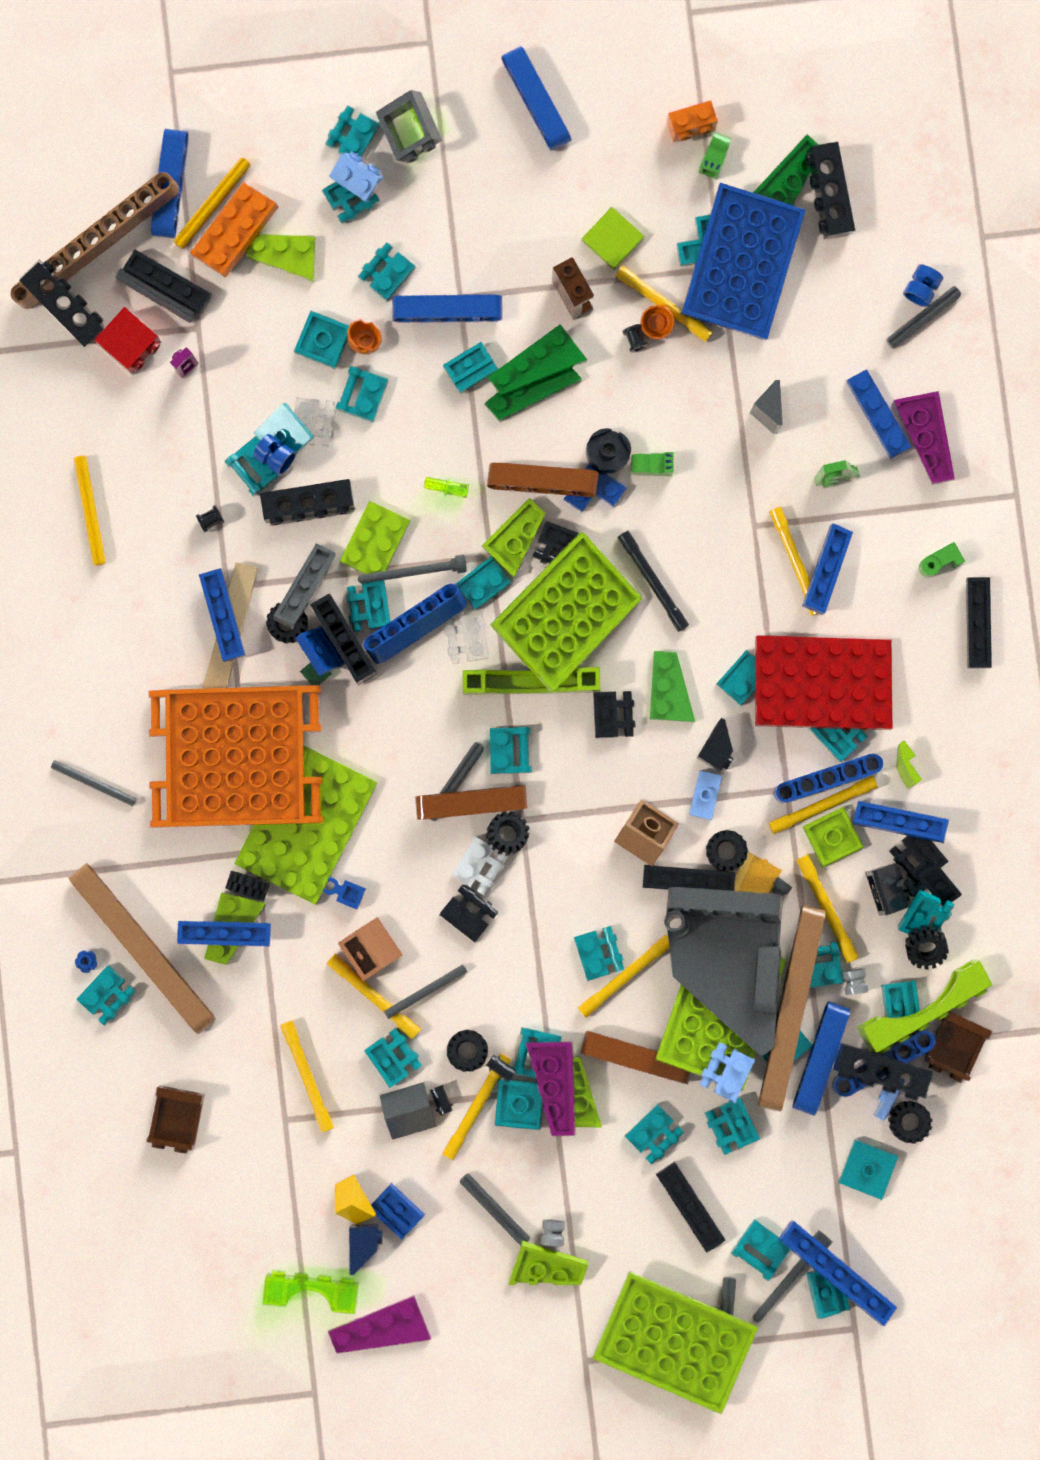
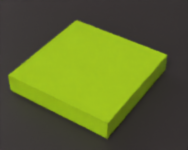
(612, 238)
(833, 837)

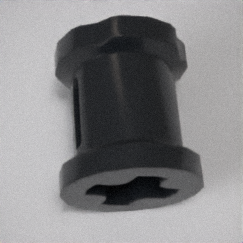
(635, 338)
(210, 518)

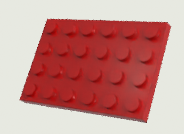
(823, 682)

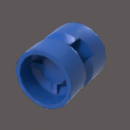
(923, 284)
(272, 453)

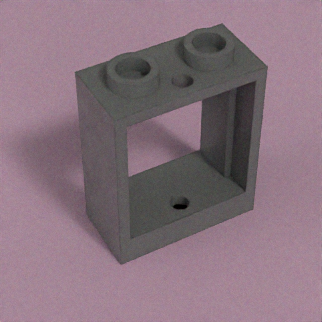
(396, 108)

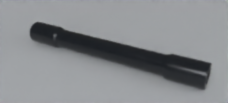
(633, 550)

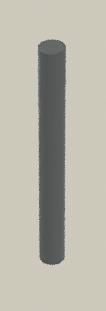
(96, 784)
(425, 991)

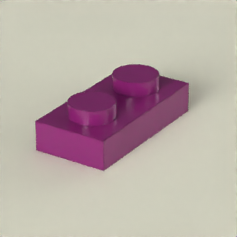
(183, 362)

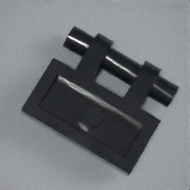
(555, 538)
(606, 714)
(922, 850)
(934, 880)
(463, 918)

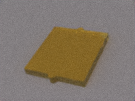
(756, 875)

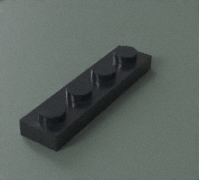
(168, 281)
(978, 623)
(665, 877)
(690, 1207)

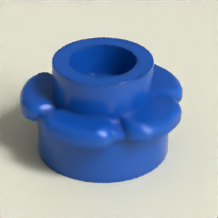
(92, 961)

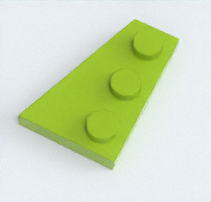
(286, 253)
(515, 536)
(232, 909)
(585, 1108)
(543, 1265)

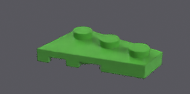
(835, 472)
(668, 690)

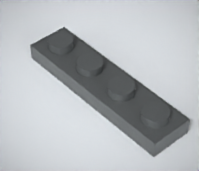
(304, 586)

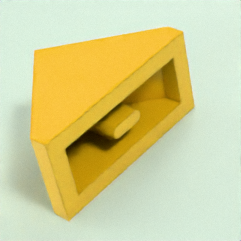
(351, 1201)

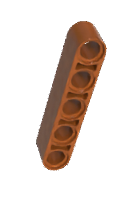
(542, 479)
(471, 802)
(630, 1056)

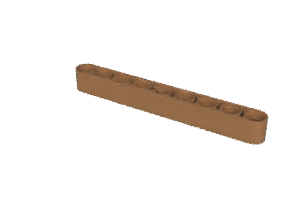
(106, 238)
(142, 948)
(792, 1008)

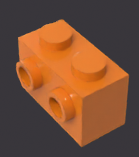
(692, 121)

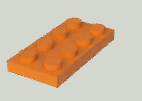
(234, 229)

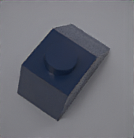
(363, 1244)

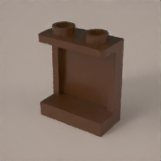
(572, 288)
(957, 1046)
(175, 1119)

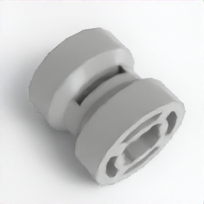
(855, 981)
(552, 1232)

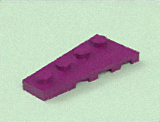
(927, 430)
(555, 1079)
(387, 1326)

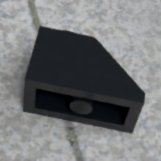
(717, 748)

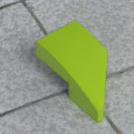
(904, 767)

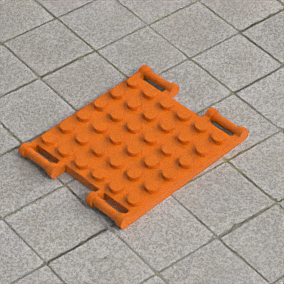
(235, 756)

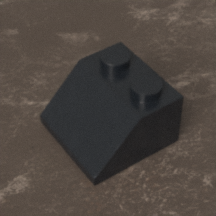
(887, 889)

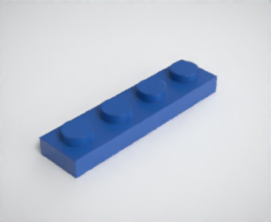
(878, 414)
(827, 569)
(222, 615)
(901, 822)
(224, 933)

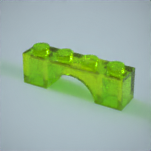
(340, 1294)

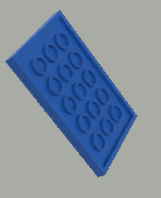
(743, 261)

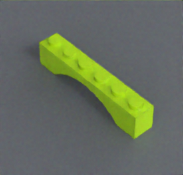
(525, 682)
(963, 984)

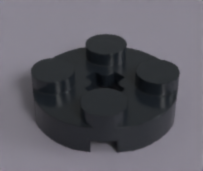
(603, 462)

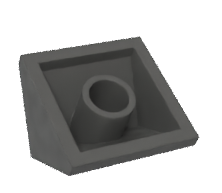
(769, 408)
(407, 1111)

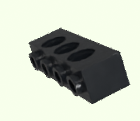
(830, 156)
(83, 332)
(273, 499)
(343, 639)
(919, 1077)

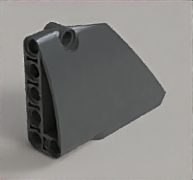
(729, 956)

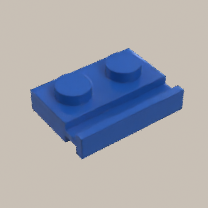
(319, 650)
(397, 1211)

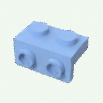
(356, 175)

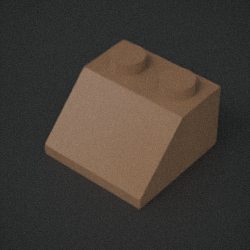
(646, 832)

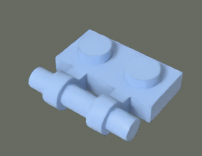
(733, 1075)

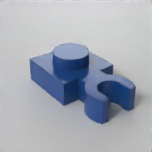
(348, 893)

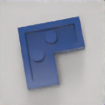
(607, 490)

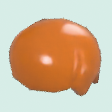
(657, 322)
(363, 337)

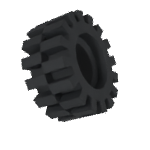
(281, 635)
(507, 820)
(726, 836)
(247, 885)
(926, 958)
(467, 1036)
(896, 1122)

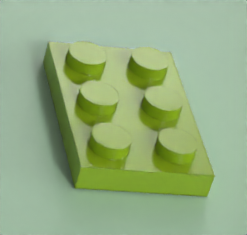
(375, 539)

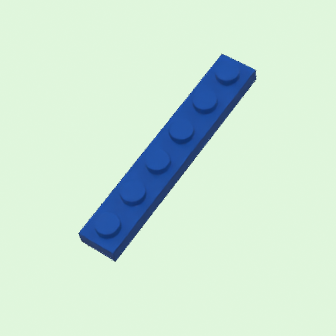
(837, 1273)

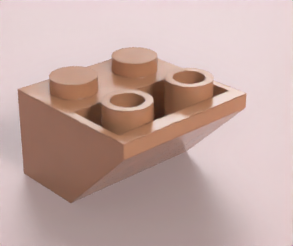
(370, 949)

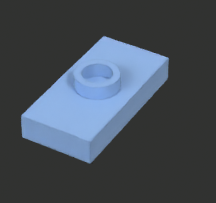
(705, 795)
(886, 1102)

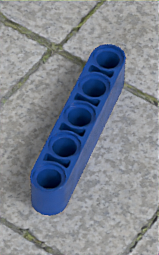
(536, 98)
(173, 162)
(446, 308)
(415, 623)
(838, 773)
(915, 1051)
(821, 1058)

